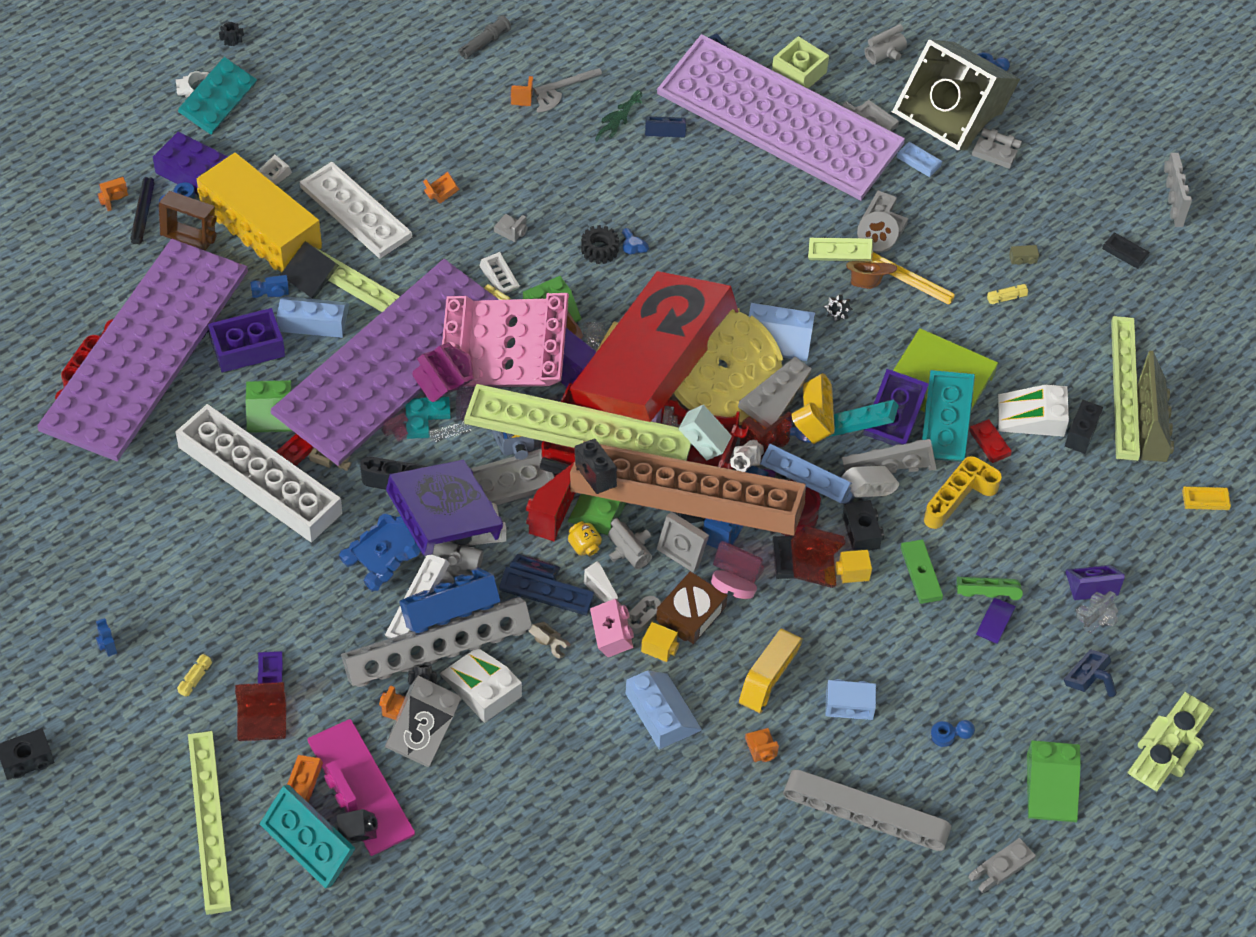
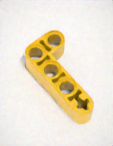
(817, 415)
(969, 475)
(769, 669)

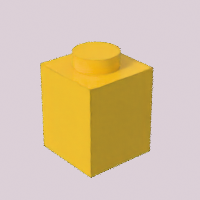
(854, 566)
(660, 642)

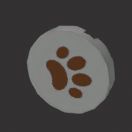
(880, 228)

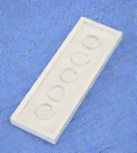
(356, 210)

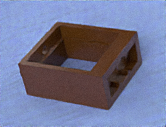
(184, 233)

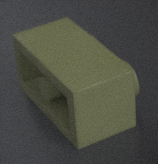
(1024, 254)

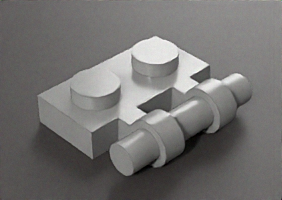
(994, 152)

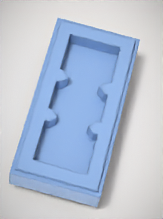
(919, 159)

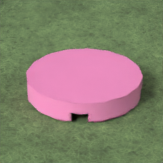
(727, 582)

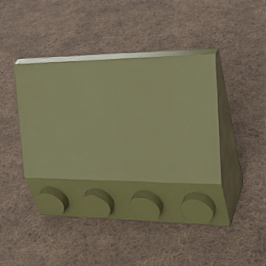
(1154, 412)

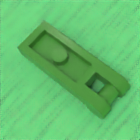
(989, 587)

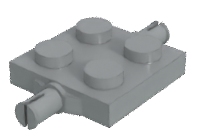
(874, 113)

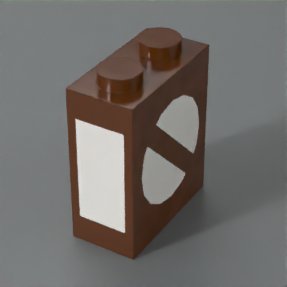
(691, 607)

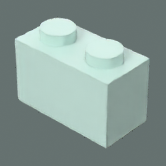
(705, 432)

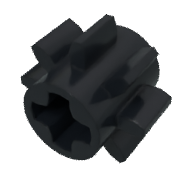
(231, 34)
(838, 313)
(423, 671)

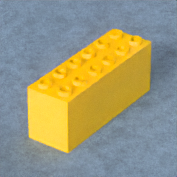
(258, 211)

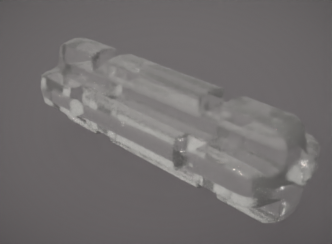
(449, 431)

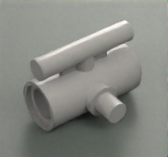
(886, 45)
(629, 544)
(459, 557)

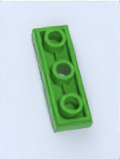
(918, 561)

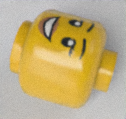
(584, 539)

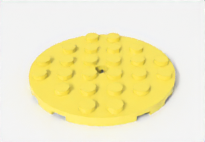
(750, 360)

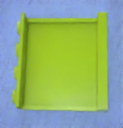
(934, 353)

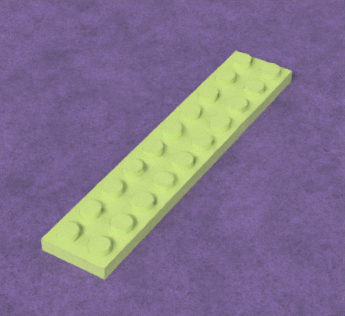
(570, 423)

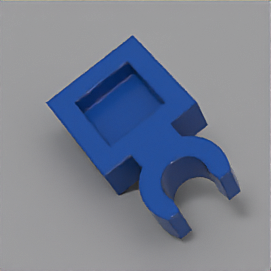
(273, 287)
(105, 638)

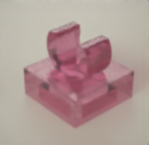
(396, 427)

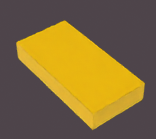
(1206, 498)

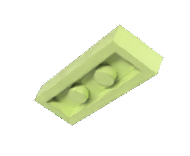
(840, 249)

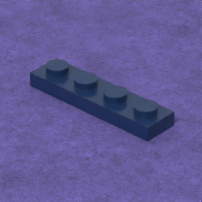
(546, 591)

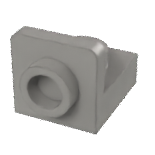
(511, 227)

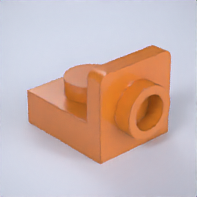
(111, 191)
(391, 703)
(762, 745)

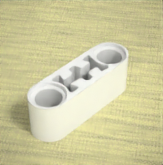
(871, 481)

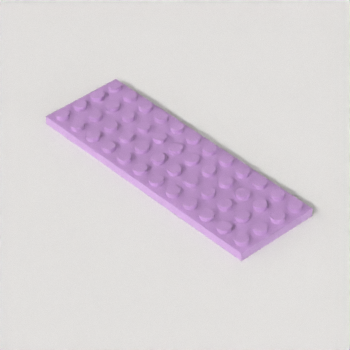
(781, 117)

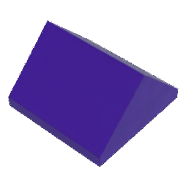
(1089, 580)

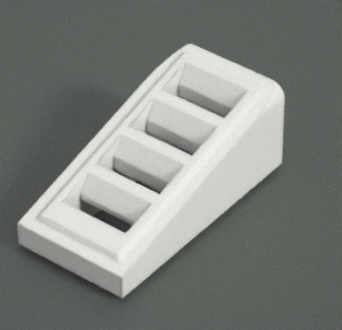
(273, 163)
(497, 259)
(598, 582)

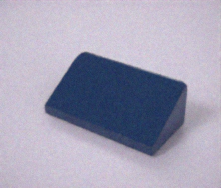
(665, 126)
(535, 567)

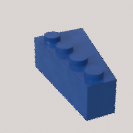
(450, 600)

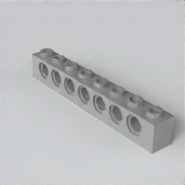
(355, 660)

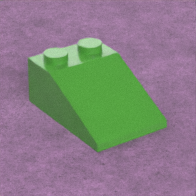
(1053, 781)

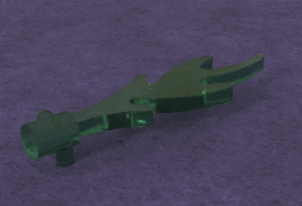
(615, 117)

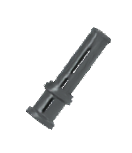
(490, 33)

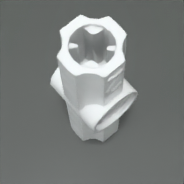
(747, 456)

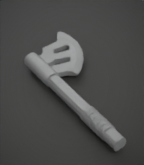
(541, 91)

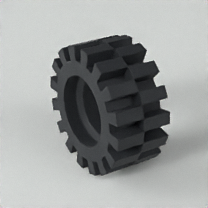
(600, 253)

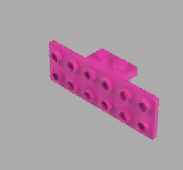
(360, 783)

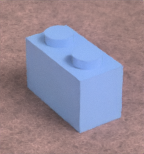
(850, 699)

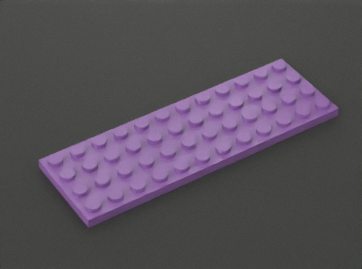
(142, 350)
(373, 371)

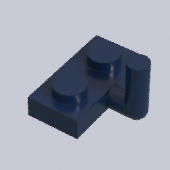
(1088, 670)

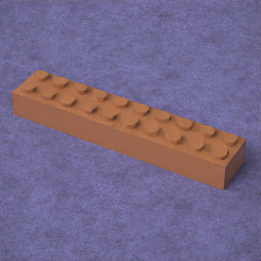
(701, 490)

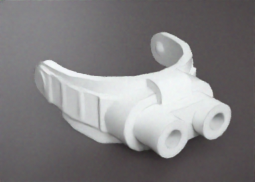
(187, 81)

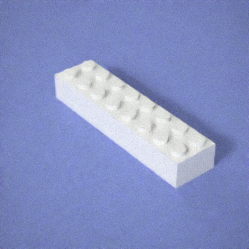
(259, 473)

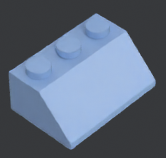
(312, 316)
(788, 327)
(661, 708)

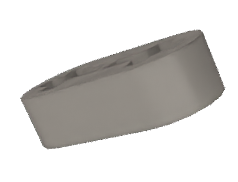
(640, 611)

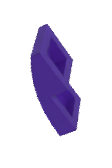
(995, 620)
(270, 667)

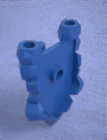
(381, 550)

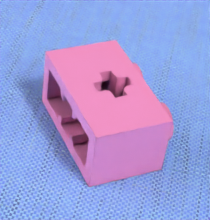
(612, 627)

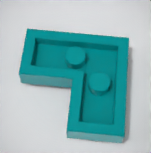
(420, 411)

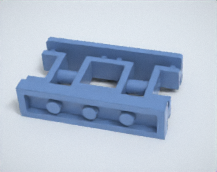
(808, 474)

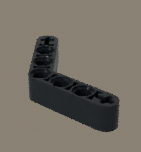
(376, 473)

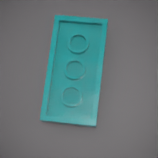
(217, 95)
(948, 414)
(307, 836)

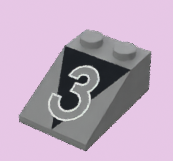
(422, 721)

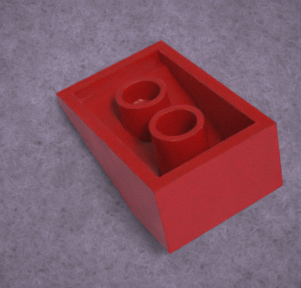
(550, 506)

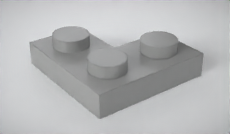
(884, 203)

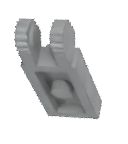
(1003, 864)

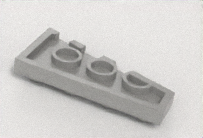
(1178, 190)
(772, 397)
(903, 456)

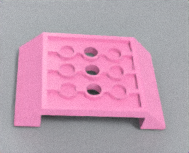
(484, 331)

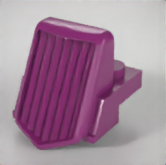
(443, 371)

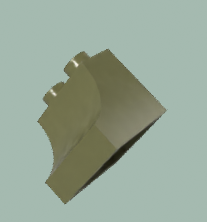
(954, 93)

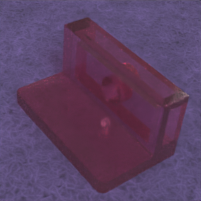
(738, 562)

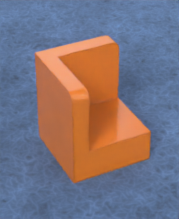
(522, 94)

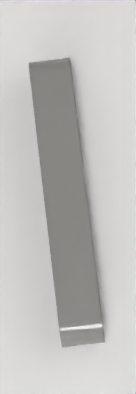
(867, 810)

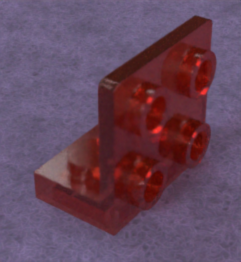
(776, 434)
(814, 555)
(261, 711)

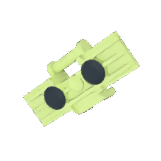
(1163, 737)

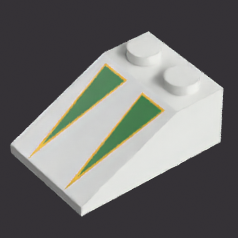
(1034, 410)
(483, 683)

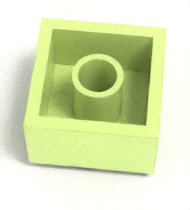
(801, 62)

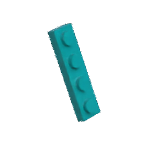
(864, 417)

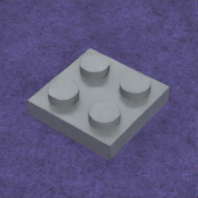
(682, 542)

